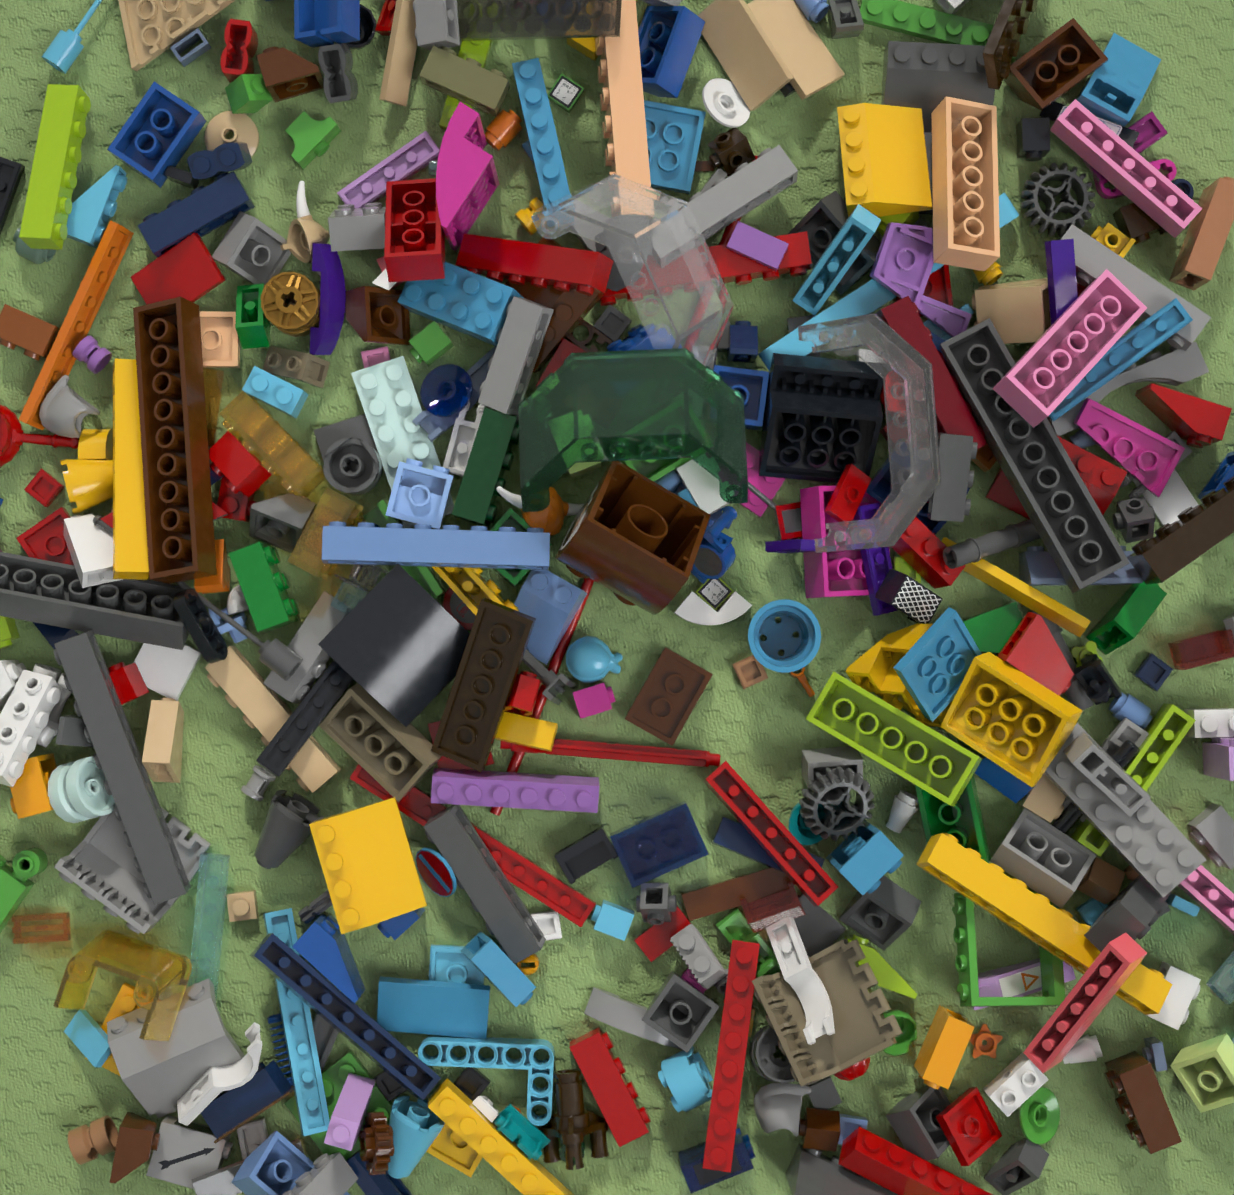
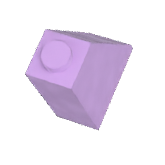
(350, 1112)

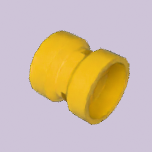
(524, 215)

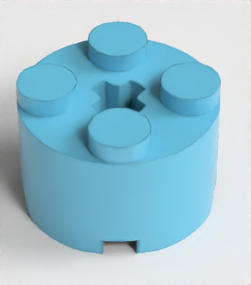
(687, 1080)

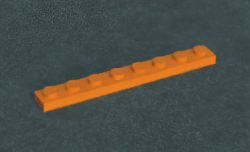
(79, 317)

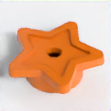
(992, 1041)

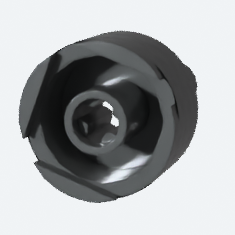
(337, 463)

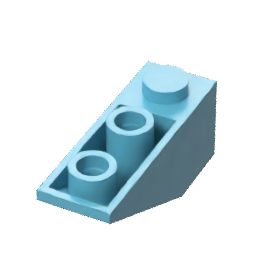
(95, 207)

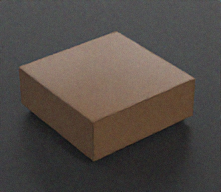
(749, 671)

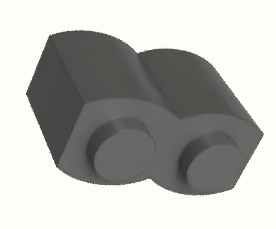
(336, 64)

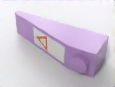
(1015, 980)

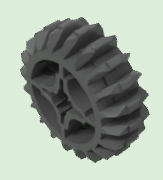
(1047, 196)
(840, 817)

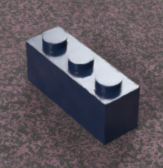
(239, 1103)

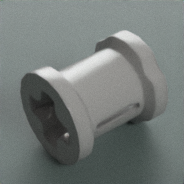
(258, 783)

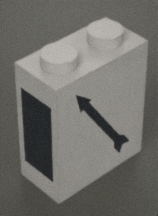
(187, 1152)

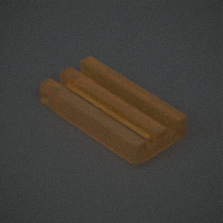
(18, 929)

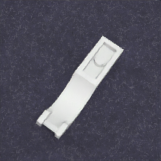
(802, 978)
(221, 1079)

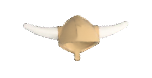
(304, 230)

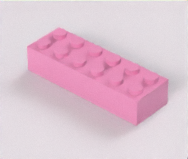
(1069, 348)

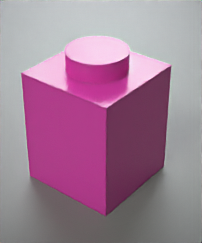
(593, 699)

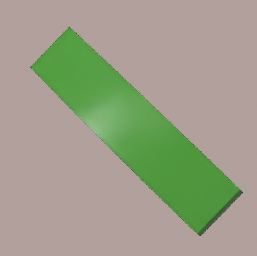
(735, 927)

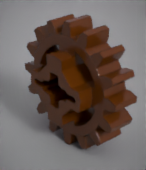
(376, 1143)

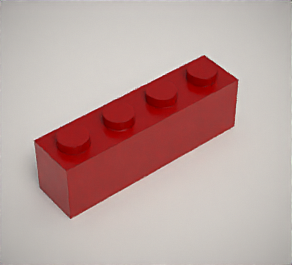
(609, 1086)

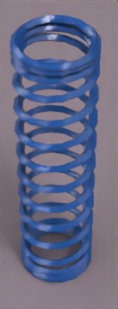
(273, 1019)

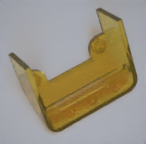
(158, 973)

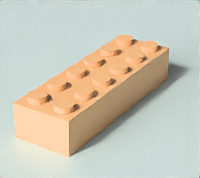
(965, 184)

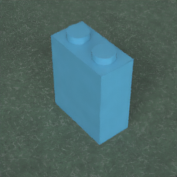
(499, 969)

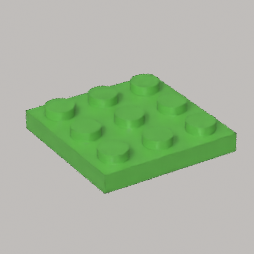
(333, 1082)

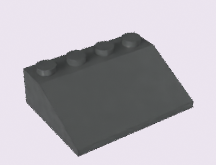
(928, 72)
(820, 1175)

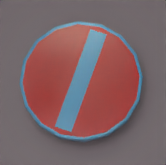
(436, 872)

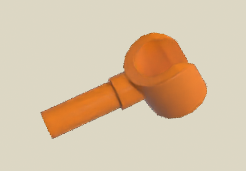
(803, 680)

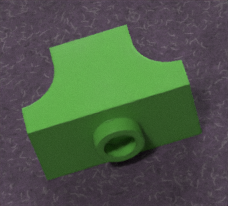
(311, 137)

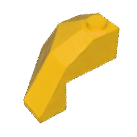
(876, 672)

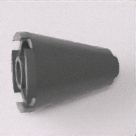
(284, 828)

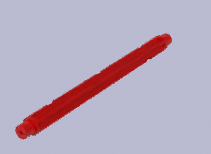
(623, 752)

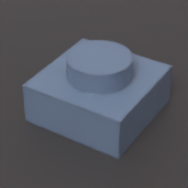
(1155, 1053)

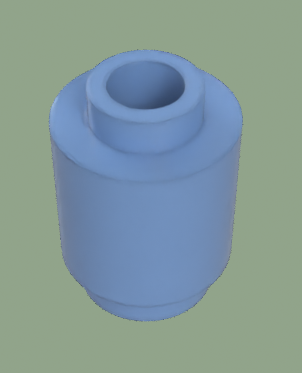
(1132, 709)

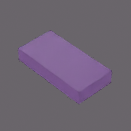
(757, 245)

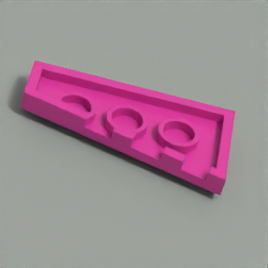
(1136, 448)

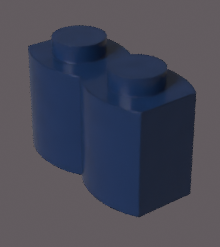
(222, 159)

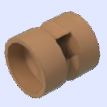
(90, 1141)

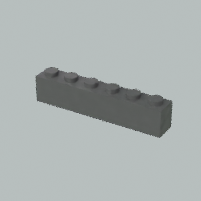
(485, 883)

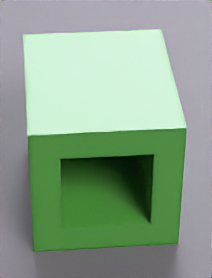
(248, 94)
(430, 344)

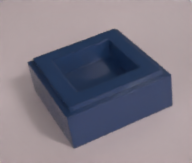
(1152, 672)

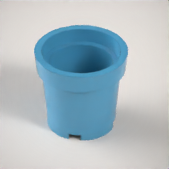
(797, 651)

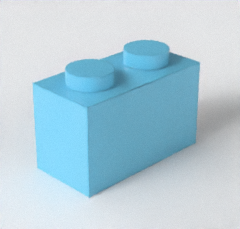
(275, 392)

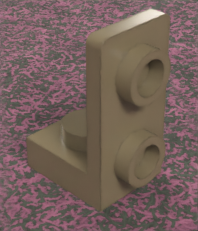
(296, 366)

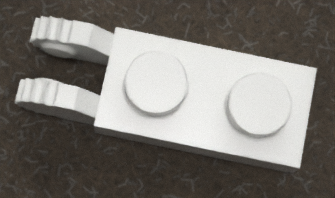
(462, 441)

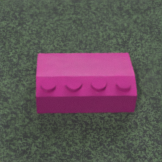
(829, 572)

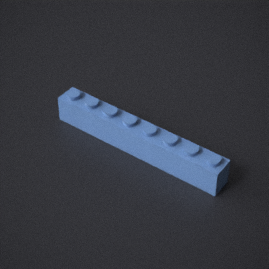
(435, 546)

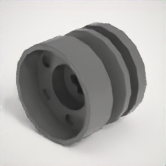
(762, 1058)

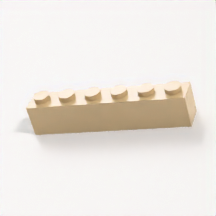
(268, 714)

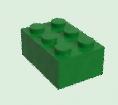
(264, 586)

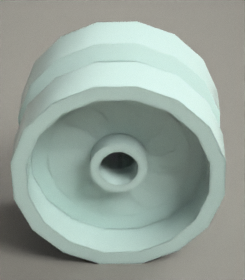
(79, 791)

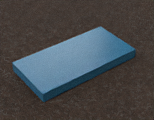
(433, 1007)

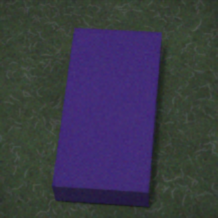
(790, 546)

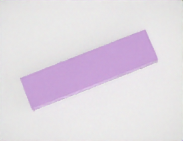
(396, 167)

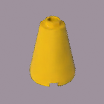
(88, 482)

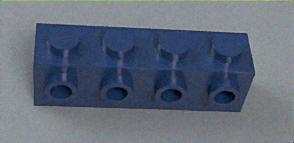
(198, 213)

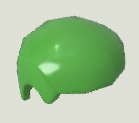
(909, 1033)

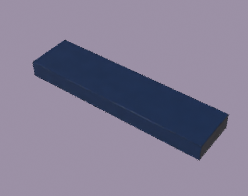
(738, 840)

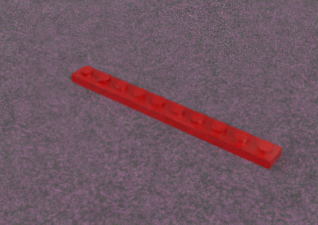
(515, 866)

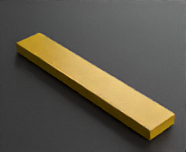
(1026, 595)

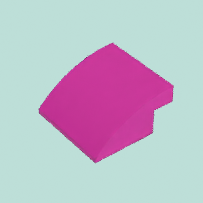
(463, 175)

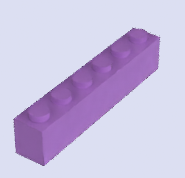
(515, 790)

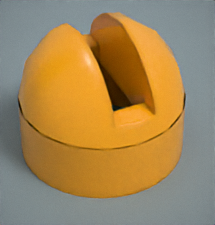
(529, 970)

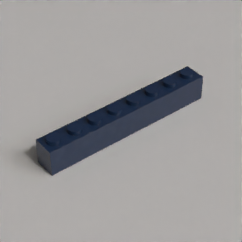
(345, 1016)

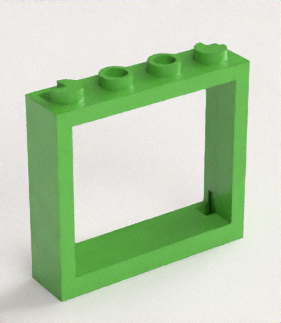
(966, 964)

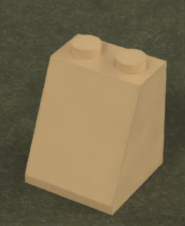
(1015, 308)

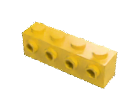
(472, 587)

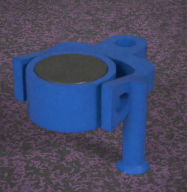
(715, 550)

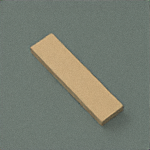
(400, 55)

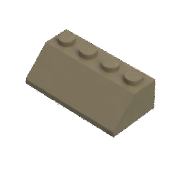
(380, 742)

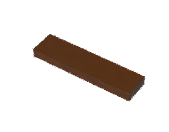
(728, 893)

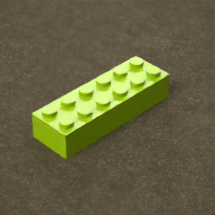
(894, 739)

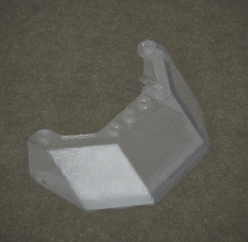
(657, 256)
(909, 427)

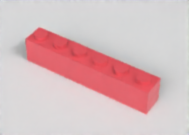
(1085, 1002)

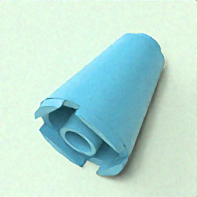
(413, 1133)

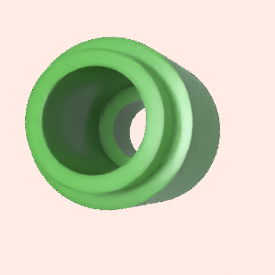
(37, 859)

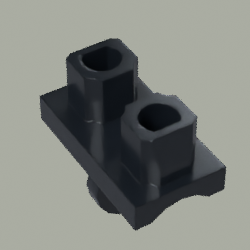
(1097, 680)

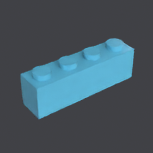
(836, 259)

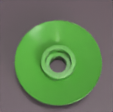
(1040, 1116)

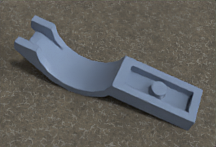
(438, 425)

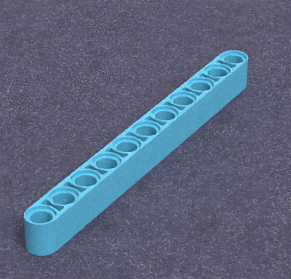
(859, 302)

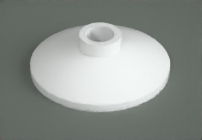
(725, 103)

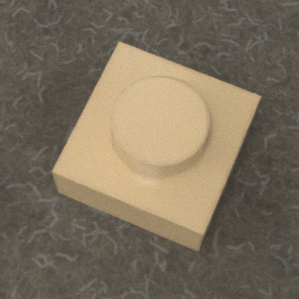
(242, 906)

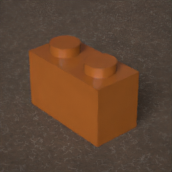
(26, 332)

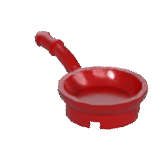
(13, 437)

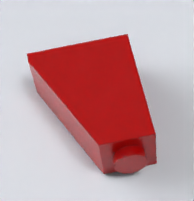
(1037, 654)

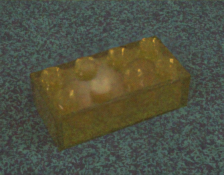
(268, 439)

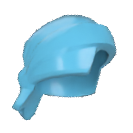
(591, 659)

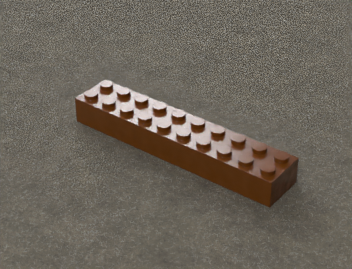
(174, 441)

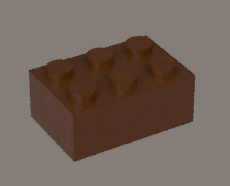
(1142, 1102)

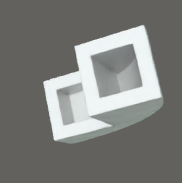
(699, 612)

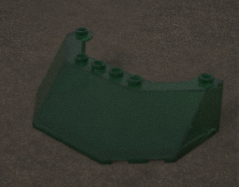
(631, 410)

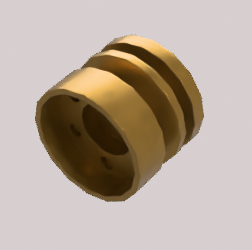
(291, 319)

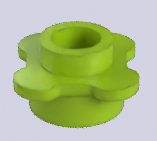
(1079, 652)

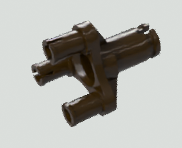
(573, 1123)

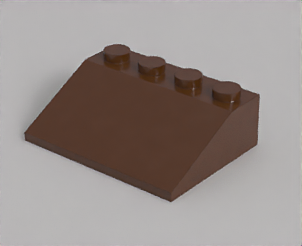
(568, 311)

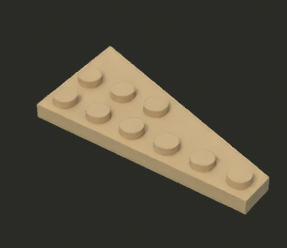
(159, 24)

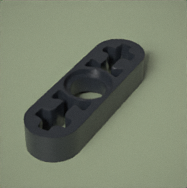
(206, 639)

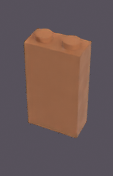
(1206, 236)

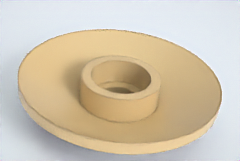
(240, 124)

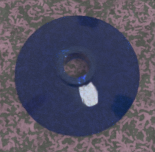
(439, 383)

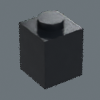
(1033, 138)

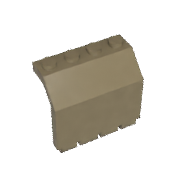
(856, 1010)

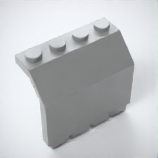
(107, 870)
(165, 1070)

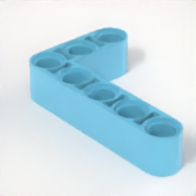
(500, 1060)

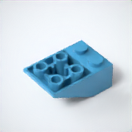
(1120, 83)

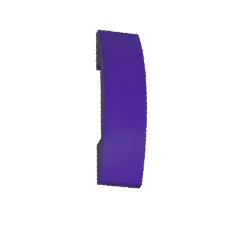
(332, 300)

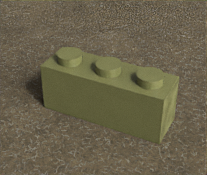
(465, 80)

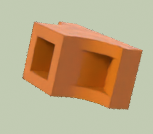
(218, 582)

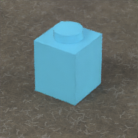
(612, 919)

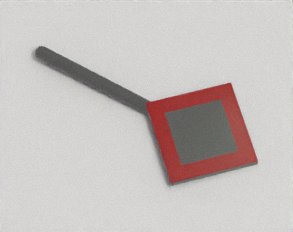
(787, 516)

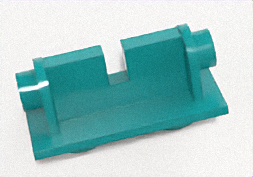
(521, 1131)

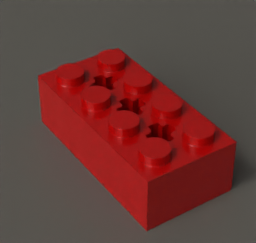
(413, 232)

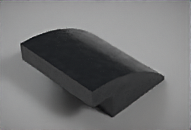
(819, 418)
(399, 645)

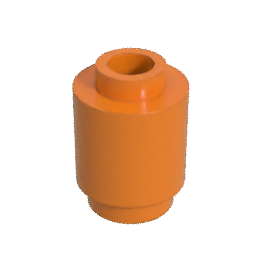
(503, 129)

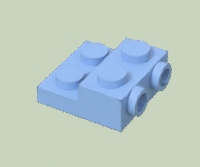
(420, 493)

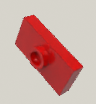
(848, 494)

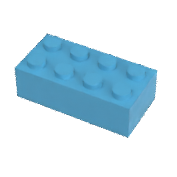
(461, 302)
(866, 858)

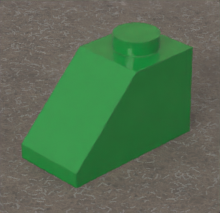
(251, 322)

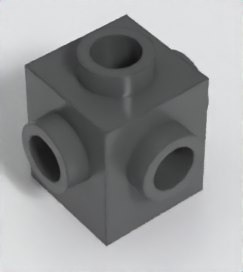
(1134, 519)
(656, 903)

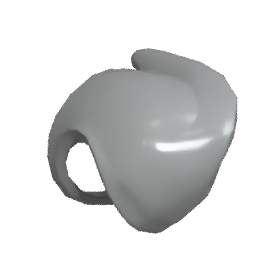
(64, 410)
(780, 1106)

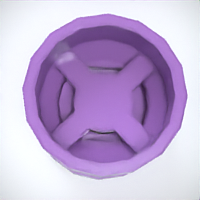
(92, 354)

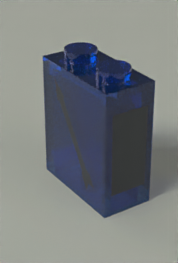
(698, 1178)

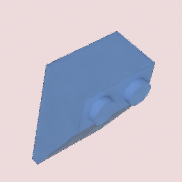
(554, 607)

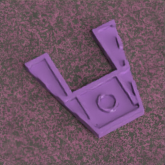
(904, 269)

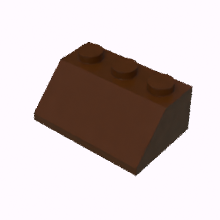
(1055, 66)

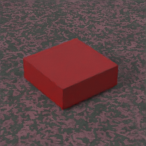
(44, 488)

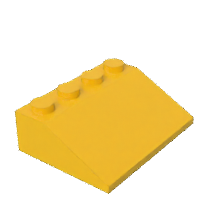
(884, 159)
(1010, 718)
(368, 865)

